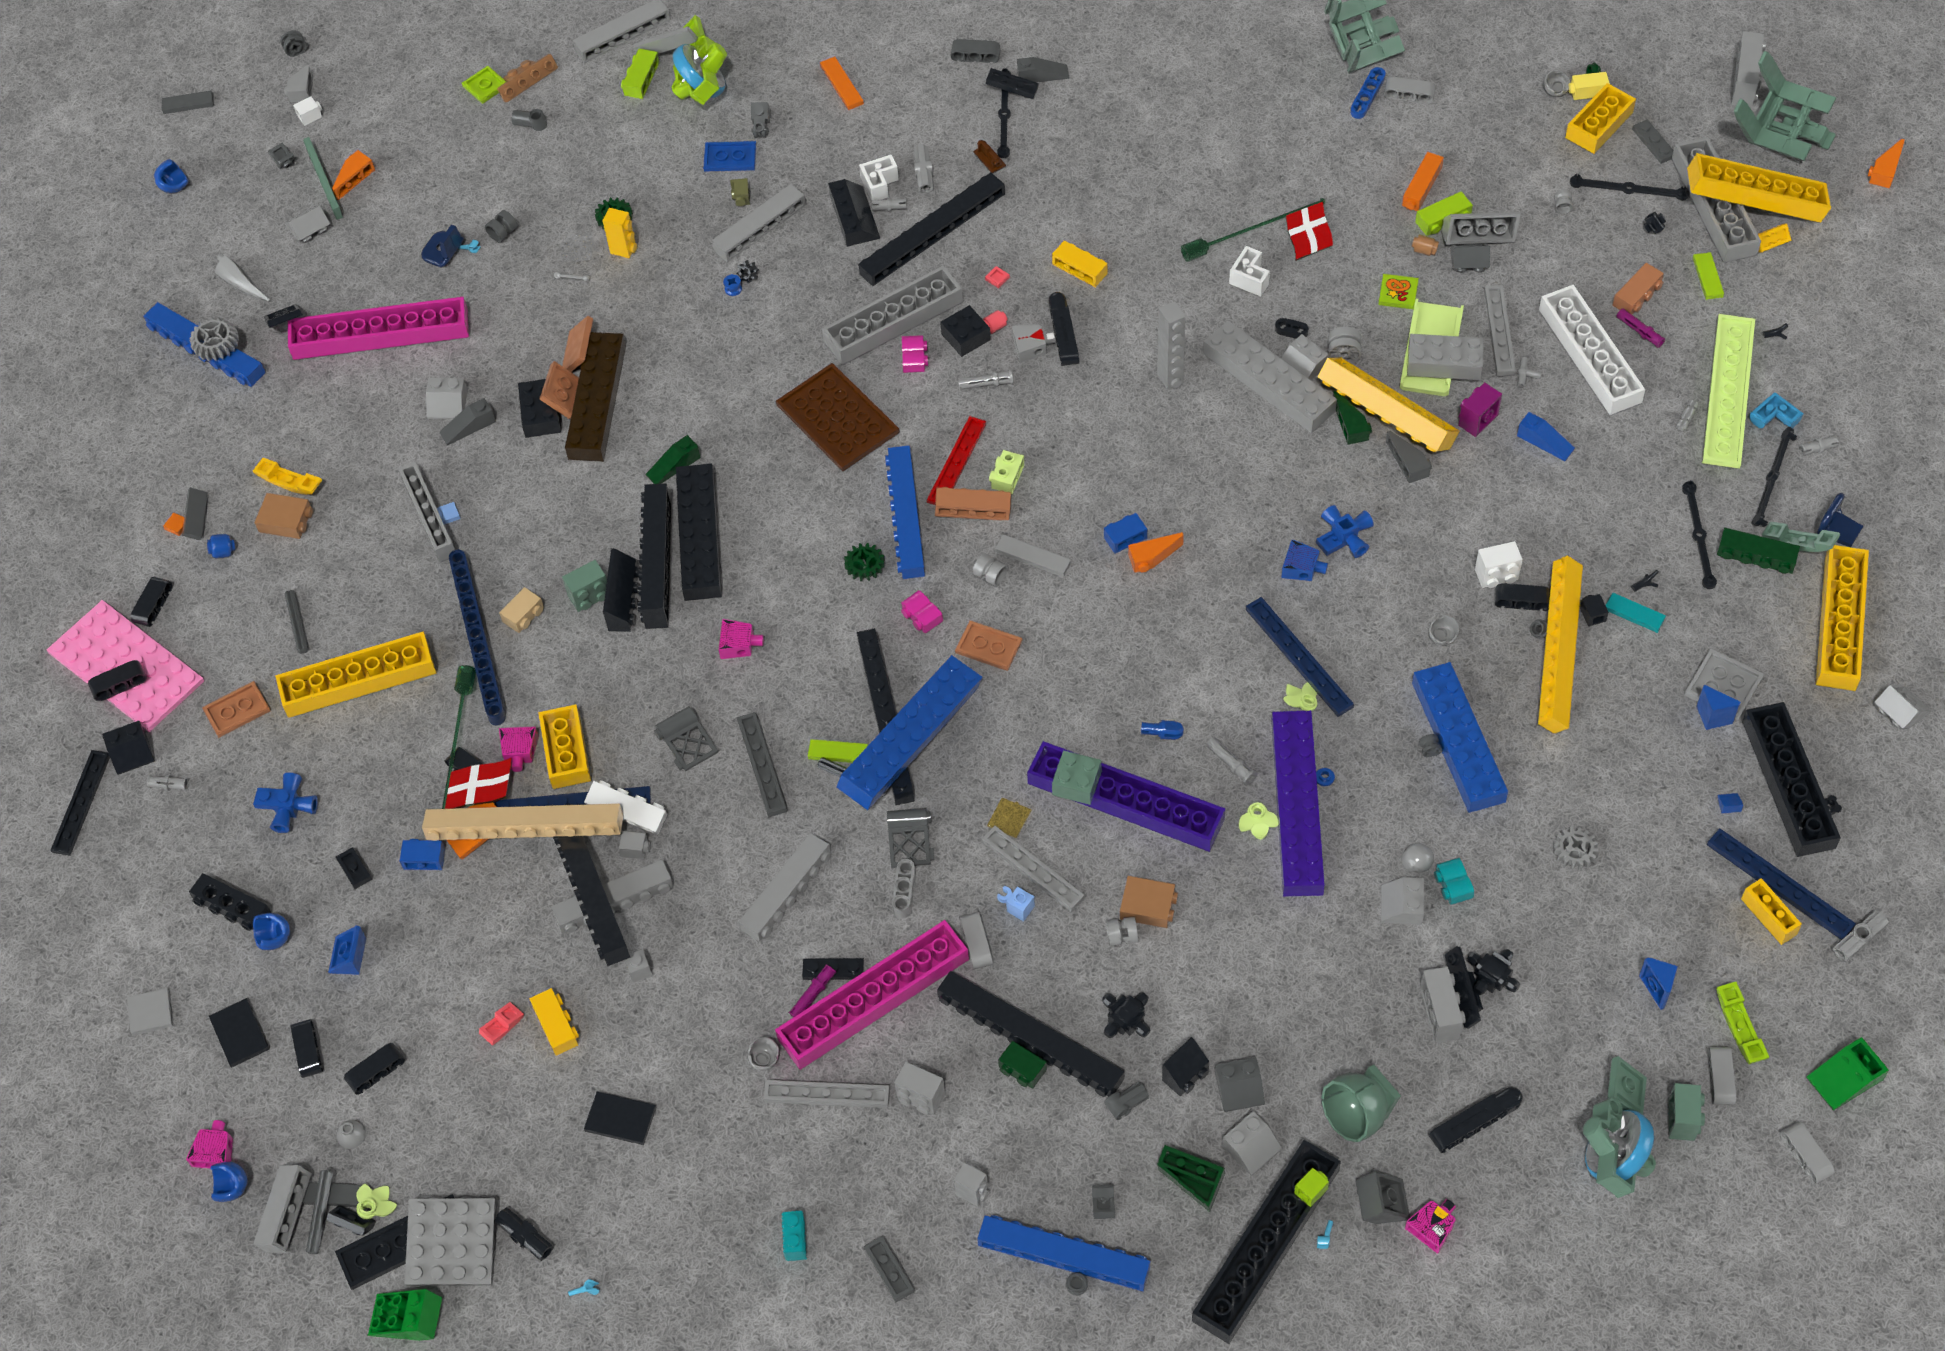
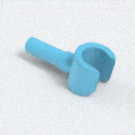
(472, 247)
(1323, 1241)
(587, 1287)

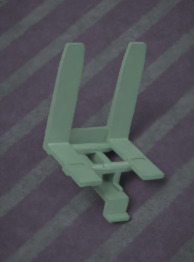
(1362, 33)
(1783, 136)

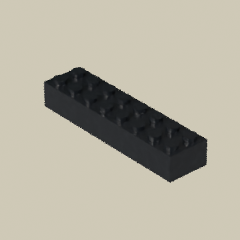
(698, 532)
(655, 556)
(1791, 779)

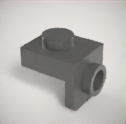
(281, 156)
(1103, 1201)

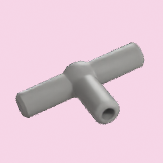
(1523, 372)

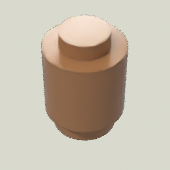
(1425, 245)

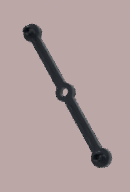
(1003, 151)
(1681, 193)
(1772, 477)
(1709, 581)

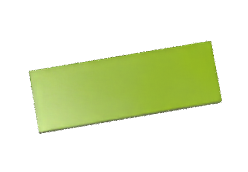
(1708, 275)
(835, 750)

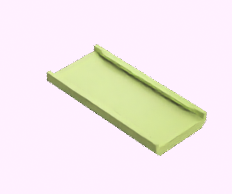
(1431, 320)

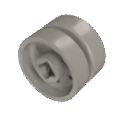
(1345, 343)

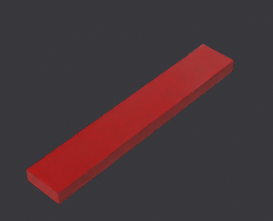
(959, 456)

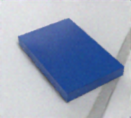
(730, 156)

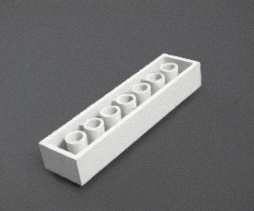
(1591, 349)

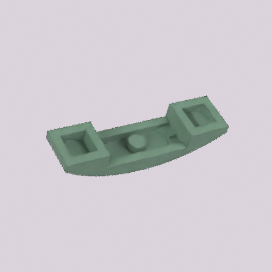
(1807, 541)

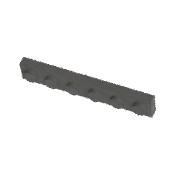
(761, 764)

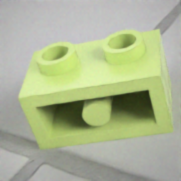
(1007, 471)

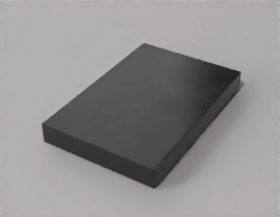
(283, 315)
(238, 1032)
(620, 1118)

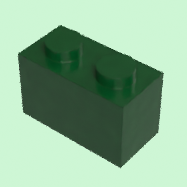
(1022, 1065)

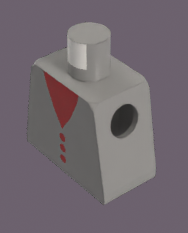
(1030, 341)

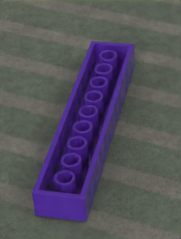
(1139, 801)
(1297, 804)

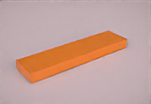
(841, 83)

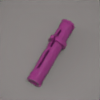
(1645, 331)
(817, 985)

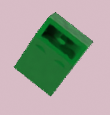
(1848, 1074)
(406, 1315)

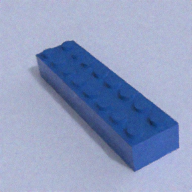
(1460, 737)

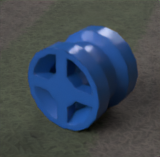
(732, 285)

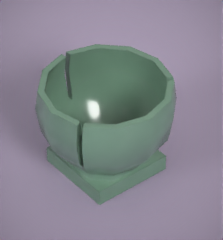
(1359, 1103)

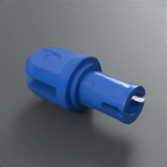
(1164, 729)

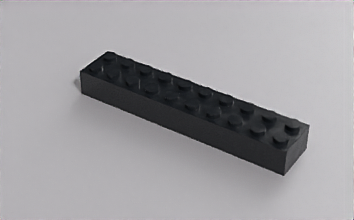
(1262, 1246)

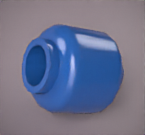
(220, 546)

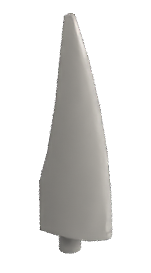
(236, 276)

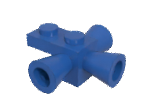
(1344, 532)
(285, 802)

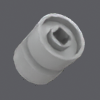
(991, 570)
(1115, 933)

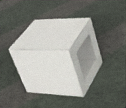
(308, 110)

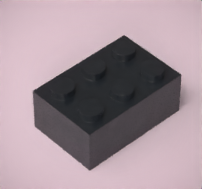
(536, 415)

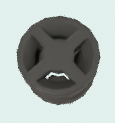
(1430, 745)

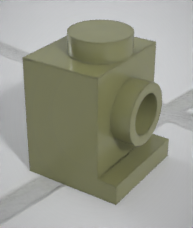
(740, 191)

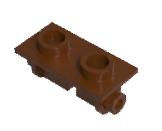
(988, 157)

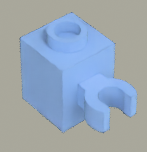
(1018, 903)

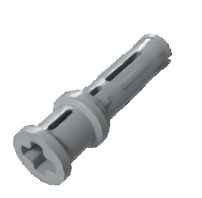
(997, 379)
(1237, 766)

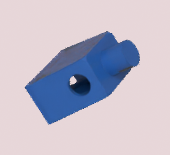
(1302, 562)

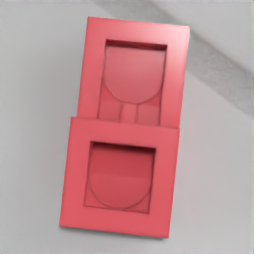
(503, 1022)

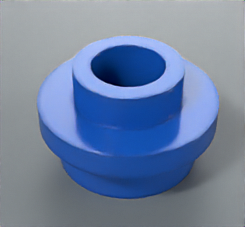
(1325, 781)

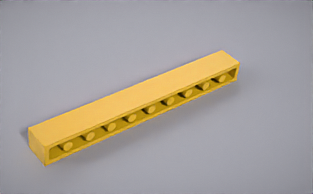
(1560, 645)

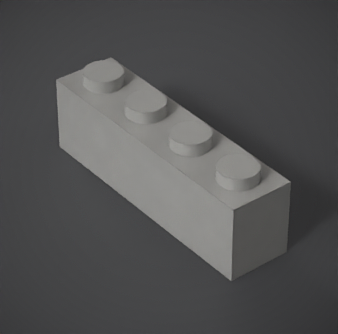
(282, 1209)

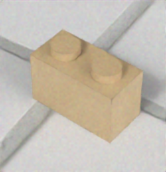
(521, 610)

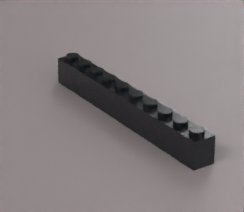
(931, 229)
(882, 703)
(594, 899)
(1030, 1034)

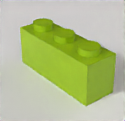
(640, 73)
(1431, 218)

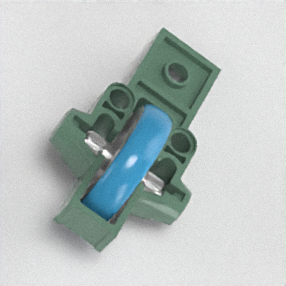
(1620, 1133)

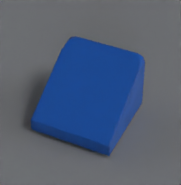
(1730, 803)

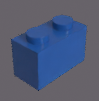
(1125, 532)
(422, 854)

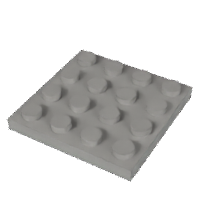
(450, 1242)

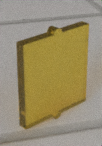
(1009, 817)

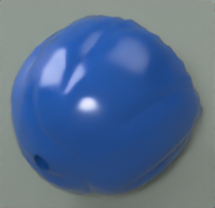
(170, 177)
(270, 931)
(228, 1181)

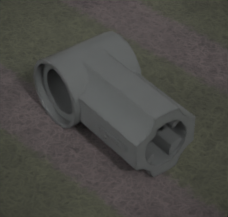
(531, 119)
(1123, 1102)

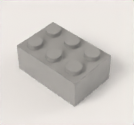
(1442, 1004)

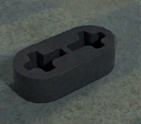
(1291, 328)

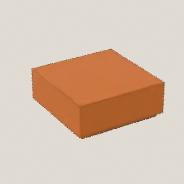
(174, 524)

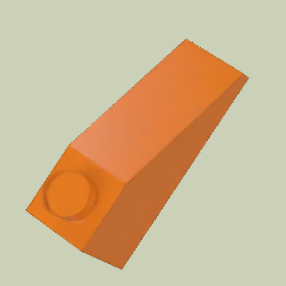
(1885, 166)
(353, 171)
(1150, 553)

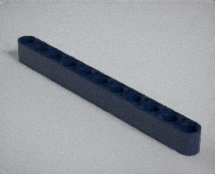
(477, 643)

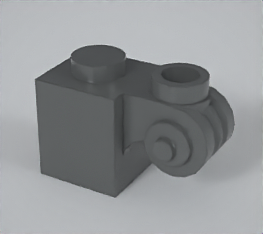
(760, 116)

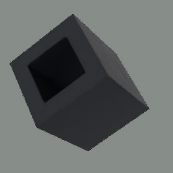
(1594, 609)

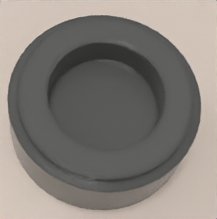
(1077, 1284)

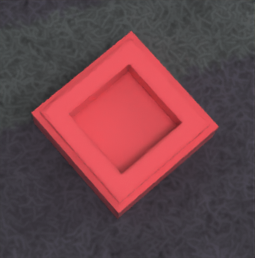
(997, 277)

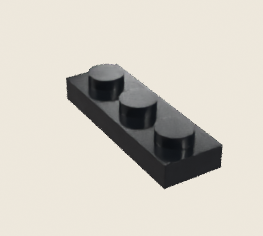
(1012, 83)
(845, 967)

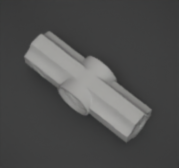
(923, 168)
(1868, 928)

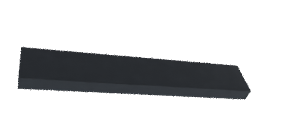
(80, 803)

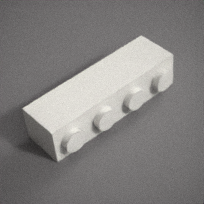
(634, 810)

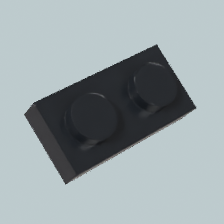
(353, 868)
(350, 1220)

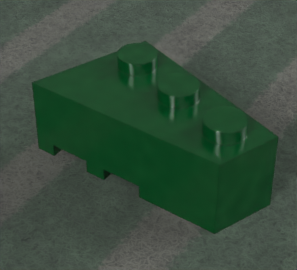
(1193, 1175)

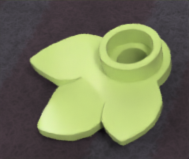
(1301, 698)
(1259, 823)
(375, 1200)

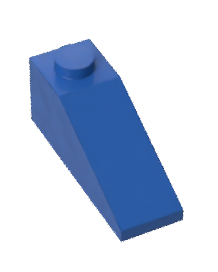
(1544, 436)

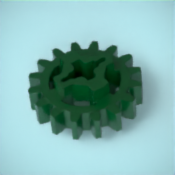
(615, 204)
(855, 565)

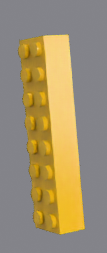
(1758, 187)
(1388, 404)
(1842, 618)
(355, 674)

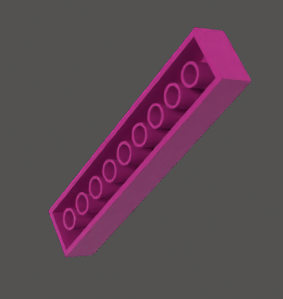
(378, 328)
(872, 994)

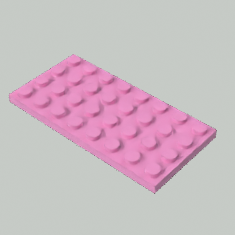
(108, 640)

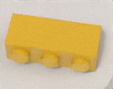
(619, 233)
(1079, 263)
(1771, 911)
(554, 1021)

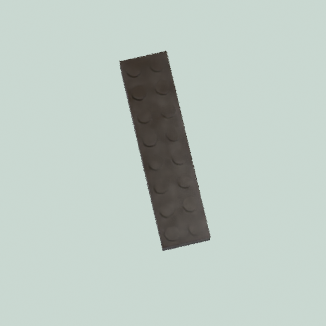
(595, 397)

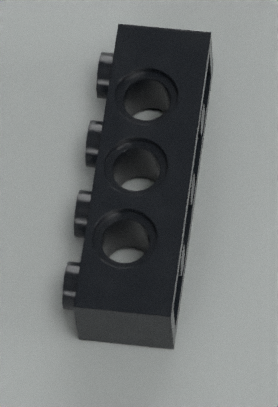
(208, 886)

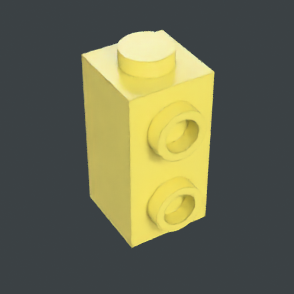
(1587, 85)

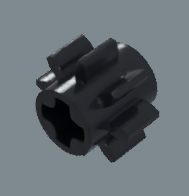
(1654, 222)
(747, 271)

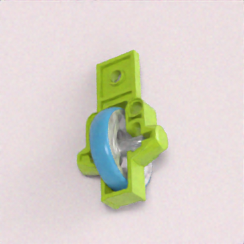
(698, 66)

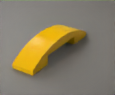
(285, 478)

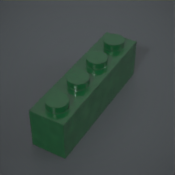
(1758, 550)

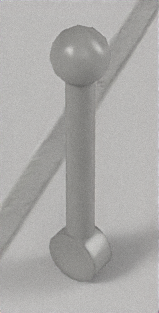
(557, 275)

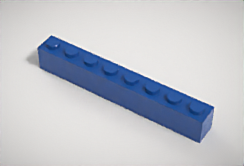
(179, 330)
(906, 514)
(1064, 1253)

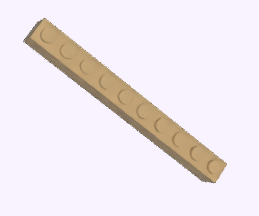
(522, 822)

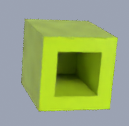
(1312, 1186)

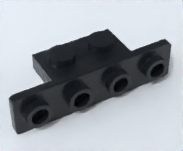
(1464, 984)

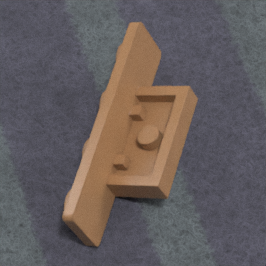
(525, 76)

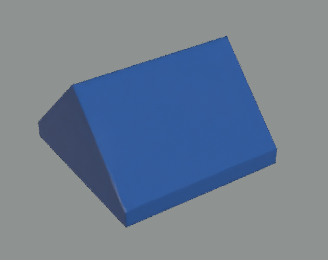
(1716, 708)
(348, 952)
(1658, 979)

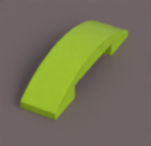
(1740, 1024)

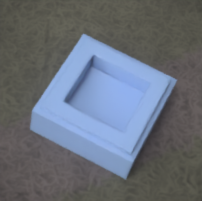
(448, 513)

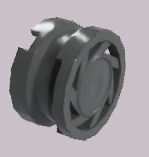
(293, 43)

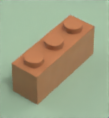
(1639, 289)

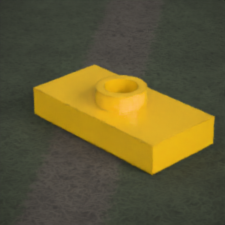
(1774, 237)

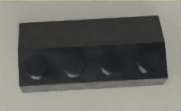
(853, 212)
(621, 592)

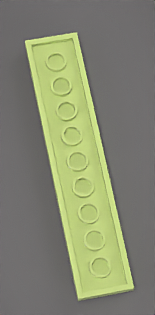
(1729, 391)

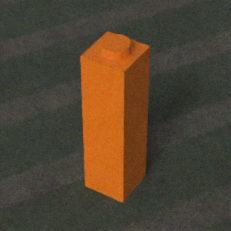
(1422, 181)

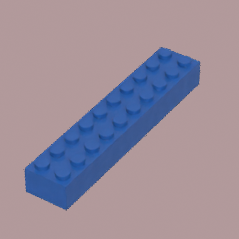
(909, 732)

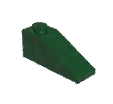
(1352, 421)
(679, 454)

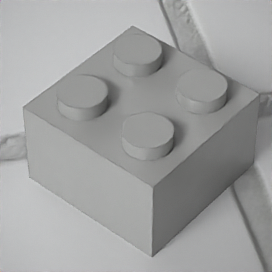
(919, 1088)

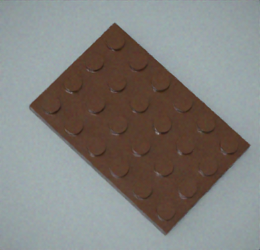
(837, 417)

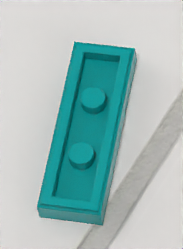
(1635, 612)

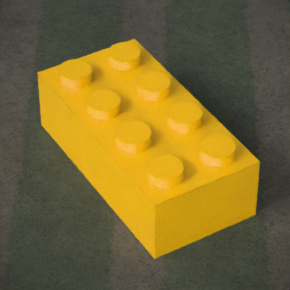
(1600, 118)
(564, 746)

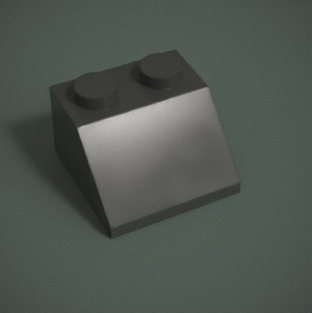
(1470, 256)
(1239, 1084)
(1382, 1198)

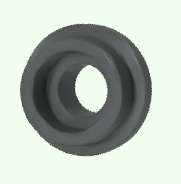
(1534, 628)

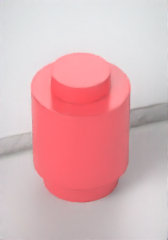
(996, 321)

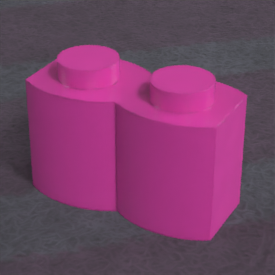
(913, 354)
(921, 612)

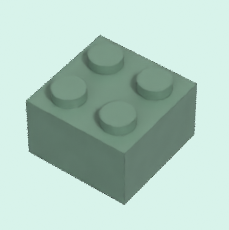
(585, 585)
(1076, 777)
(1685, 1111)

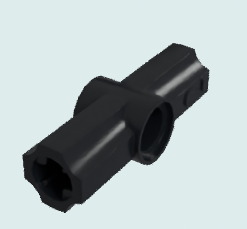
(524, 1233)

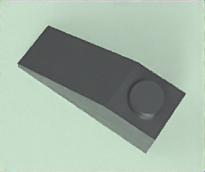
(1041, 70)
(470, 420)
(1410, 459)

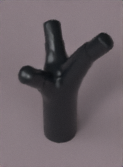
(1776, 332)
(1646, 581)

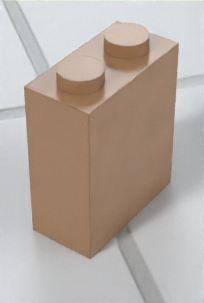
(283, 516)
(1148, 901)

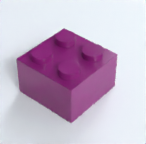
(1479, 409)

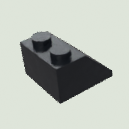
(128, 747)
(1185, 1068)

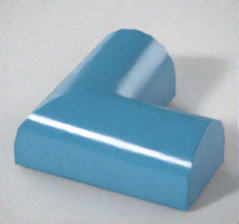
(1775, 407)

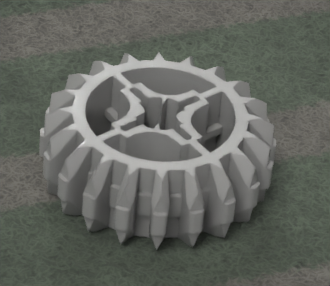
(215, 343)

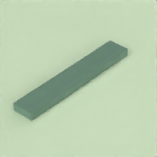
(322, 177)

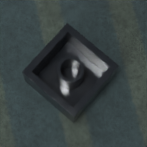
(965, 330)

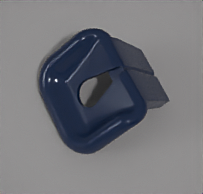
(449, 243)
(1838, 522)

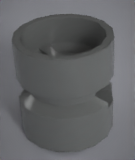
(500, 226)

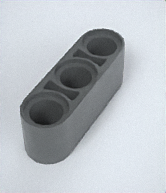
(975, 50)

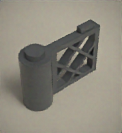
(675, 728)
(909, 822)

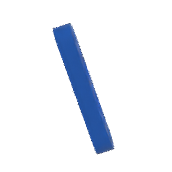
(1369, 93)

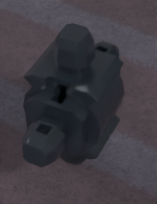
(1493, 972)
(1126, 1015)

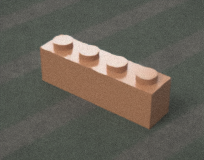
(972, 503)

